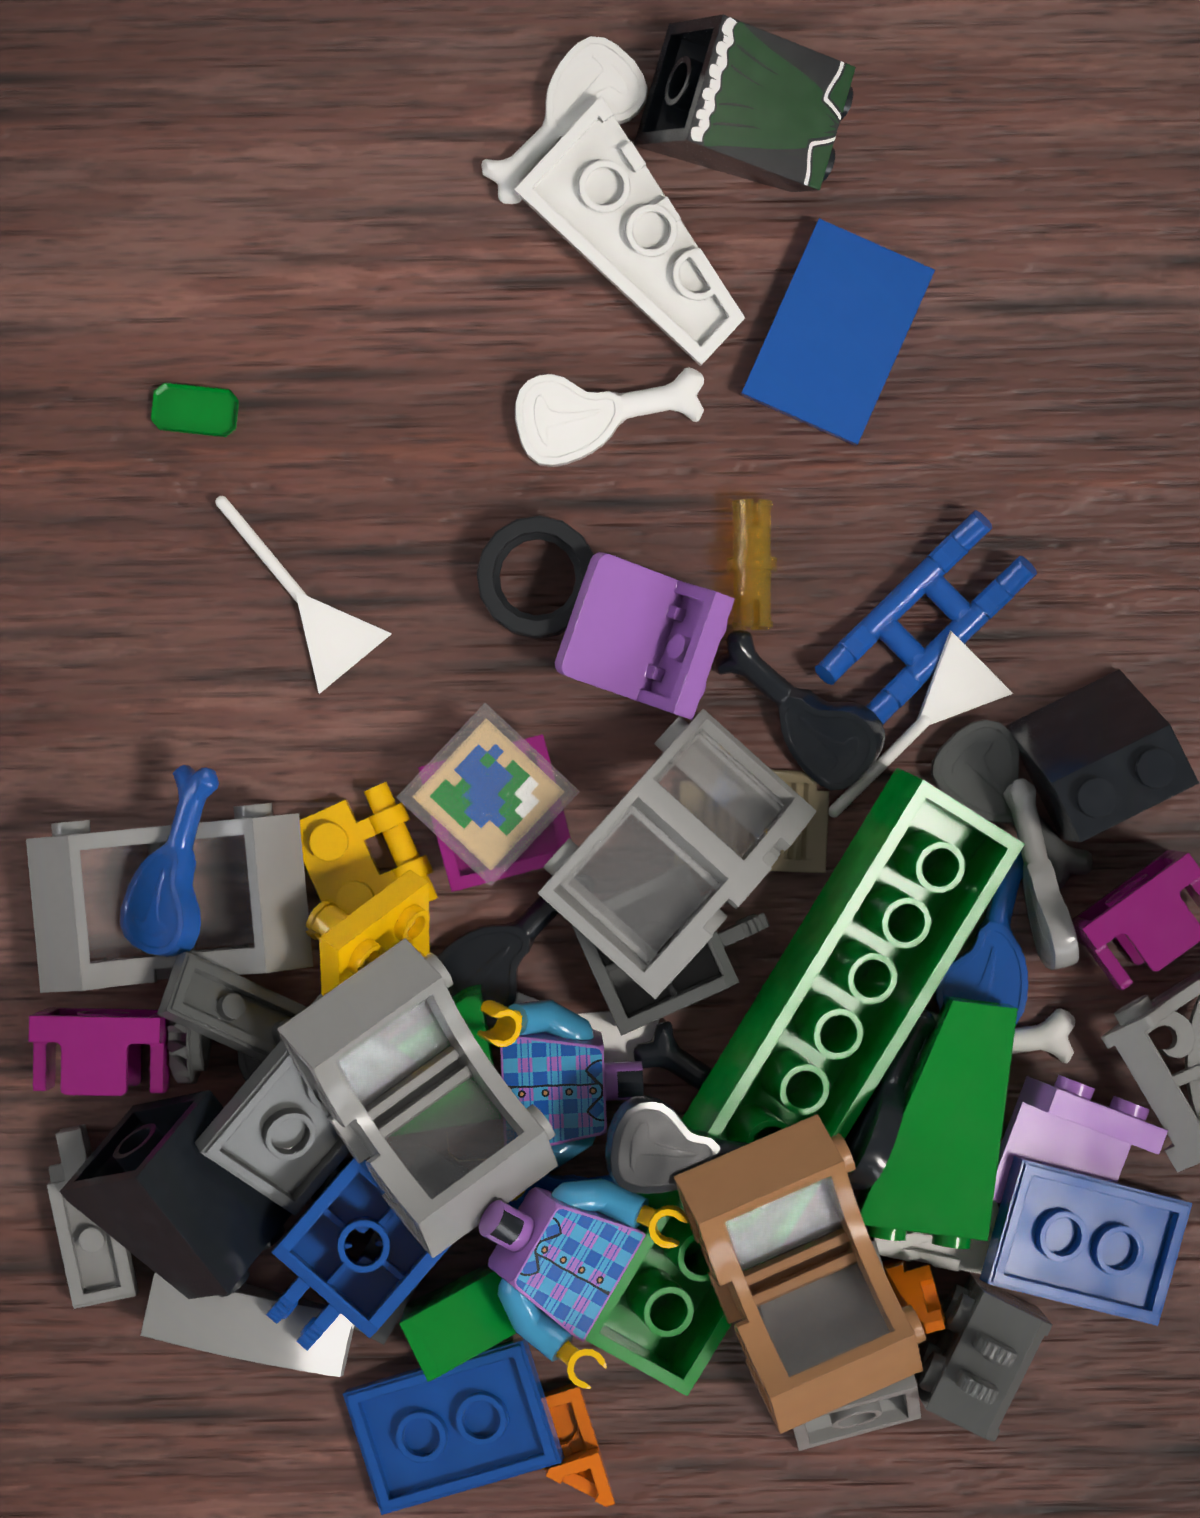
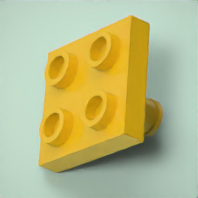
(379, 924)

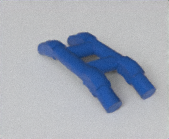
(929, 580)

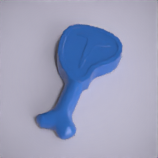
(160, 901)
(995, 963)

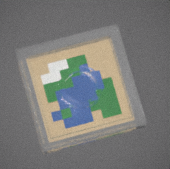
(488, 794)

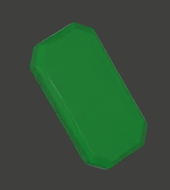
(195, 410)

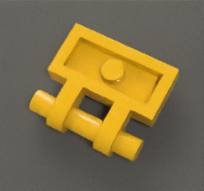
(341, 859)

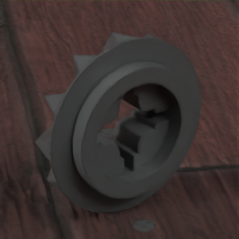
(187, 1053)

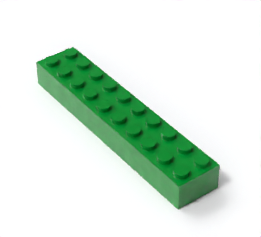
(817, 1037)

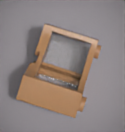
(799, 1273)

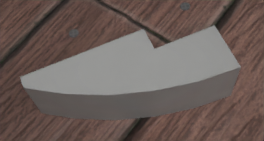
(242, 1330)

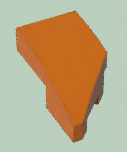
(918, 1290)
(583, 1460)

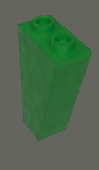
(950, 1131)

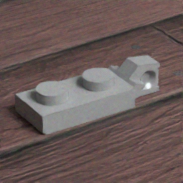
(93, 1261)

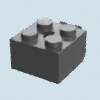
(702, 977)
(980, 1356)

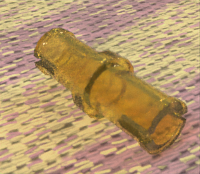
(752, 564)

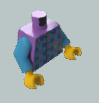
(559, 1067)
(565, 1259)

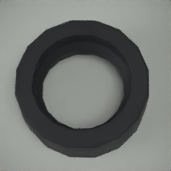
(498, 549)

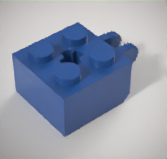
(358, 1289)

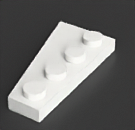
(621, 222)

